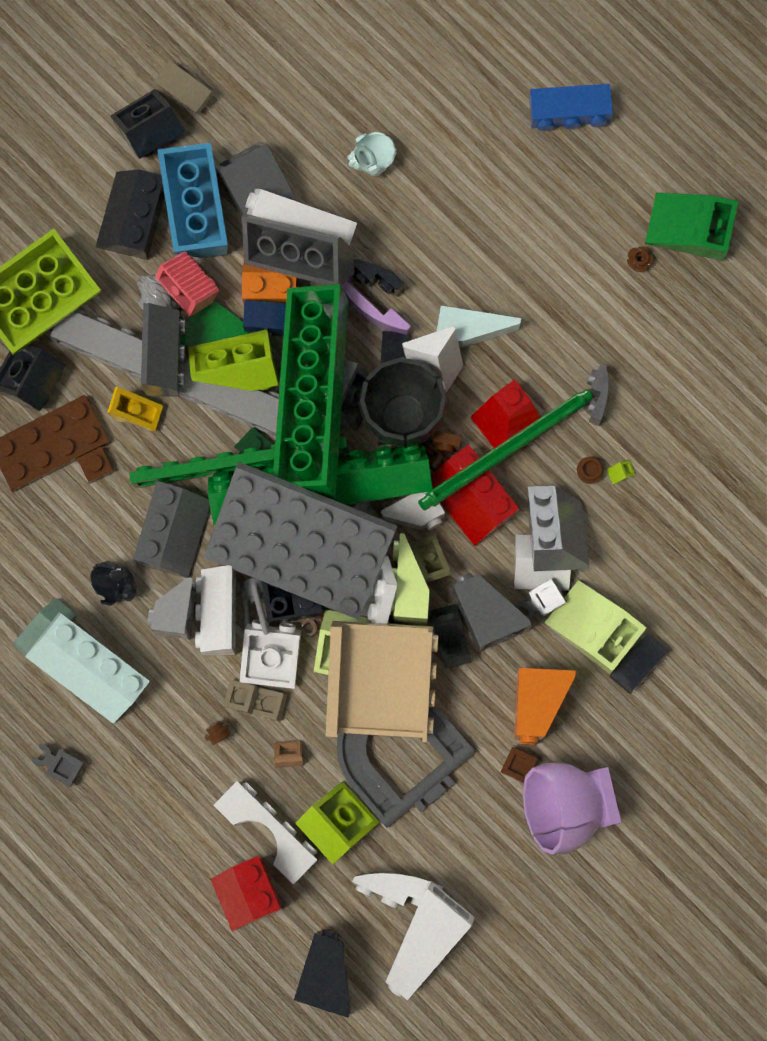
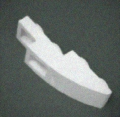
(393, 887)

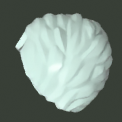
(372, 153)

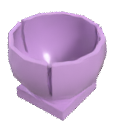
(567, 800)

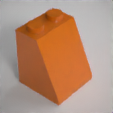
(538, 701)

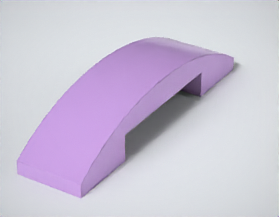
(390, 321)

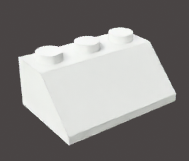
(216, 611)

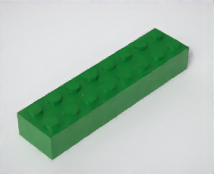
(311, 388)
(360, 476)

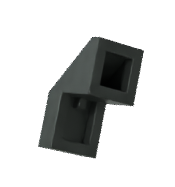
(451, 637)

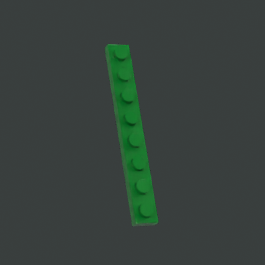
(200, 467)

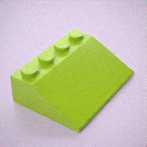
(41, 290)

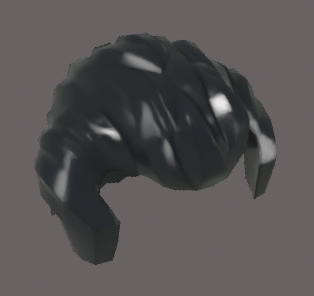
(113, 582)

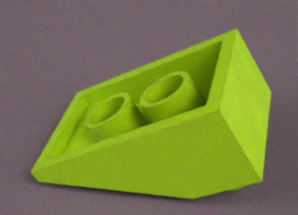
(235, 362)

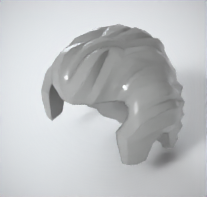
(154, 293)

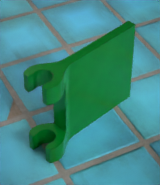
(212, 325)

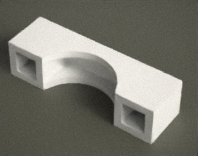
(292, 857)

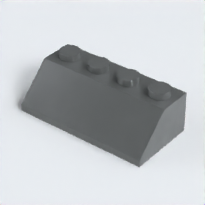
(296, 251)

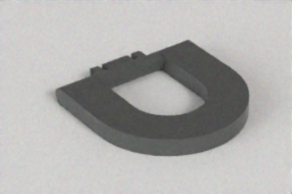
(376, 791)

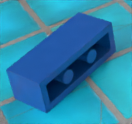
(570, 106)

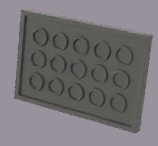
(299, 541)

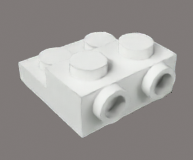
(382, 595)
(270, 657)

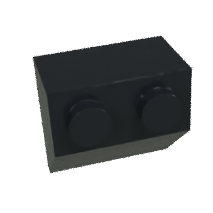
(147, 124)
(30, 376)

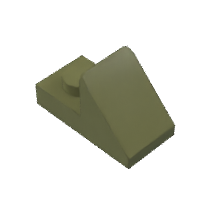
(430, 558)

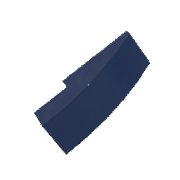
(264, 316)

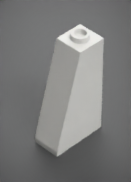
(287, 211)
(431, 936)

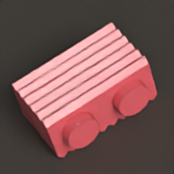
(187, 283)

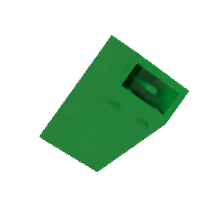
(692, 224)

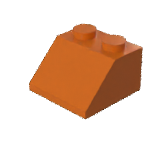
(265, 285)

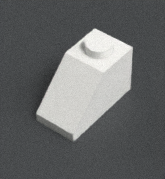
(410, 514)

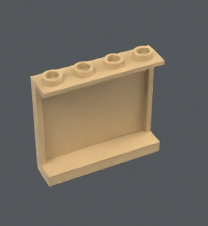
(380, 679)

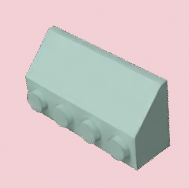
(87, 668)

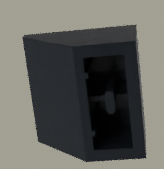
(286, 606)

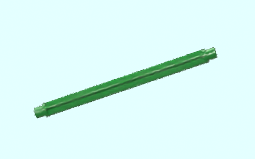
(505, 449)

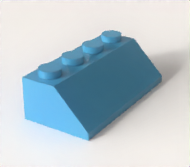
(193, 200)

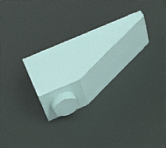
(476, 326)

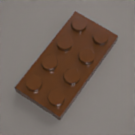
(50, 443)

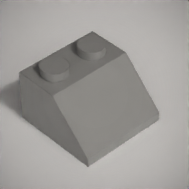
(174, 611)

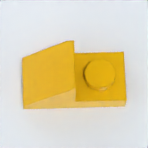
(134, 409)

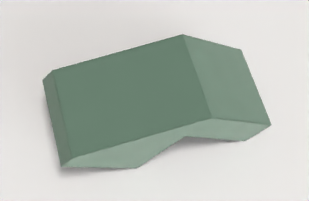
(40, 623)

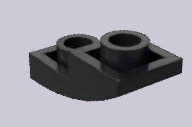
(370, 273)
(639, 663)

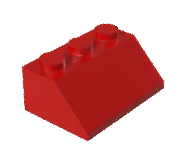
(478, 506)

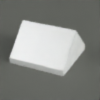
(439, 352)
(524, 575)

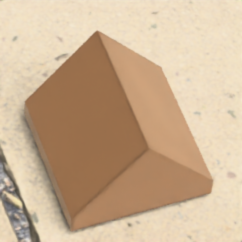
(288, 754)

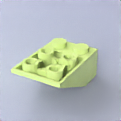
(412, 592)
(595, 626)

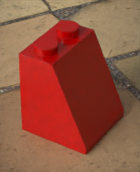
(246, 893)

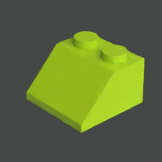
(337, 822)

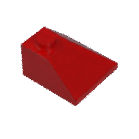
(505, 414)

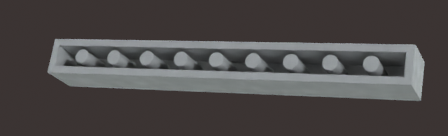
(124, 352)

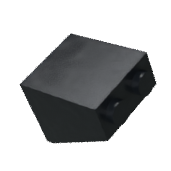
(325, 975)

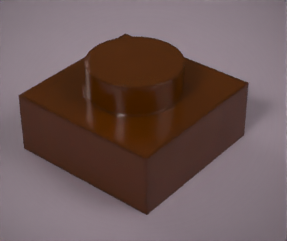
(446, 442)
(95, 465)
(518, 764)

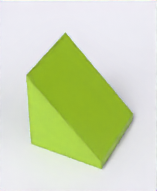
(621, 471)

